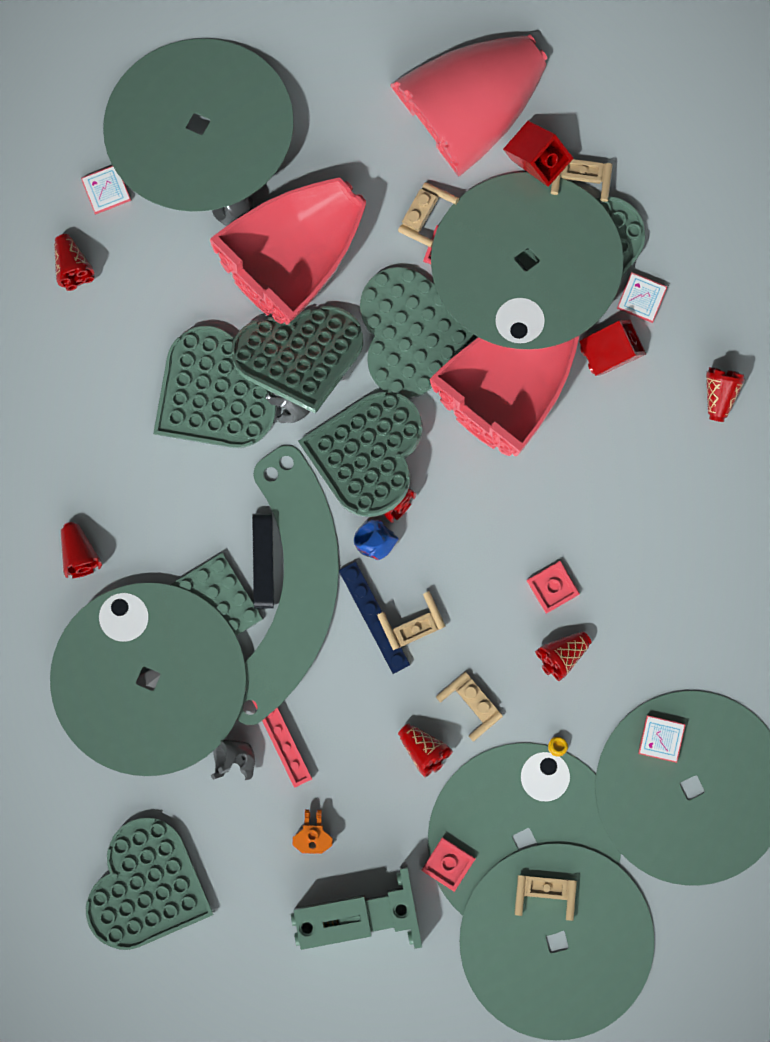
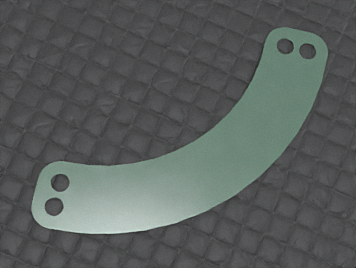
(307, 587)

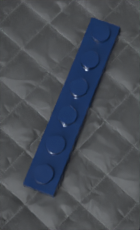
(369, 610)

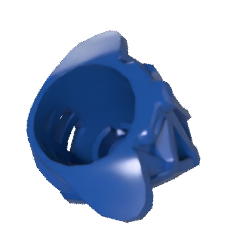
(374, 539)

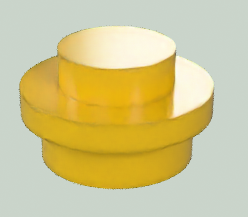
(557, 746)

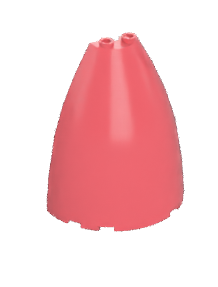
(473, 95)
(290, 245)
(504, 390)

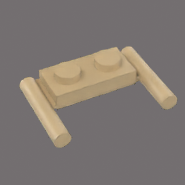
(586, 172)
(421, 209)
(414, 629)
(475, 700)
(546, 888)

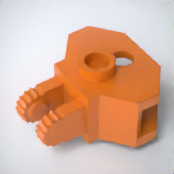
(314, 834)

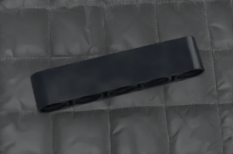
(263, 561)

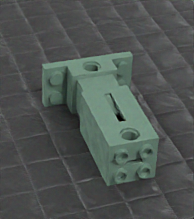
(358, 917)

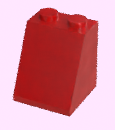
(538, 152)
(612, 347)

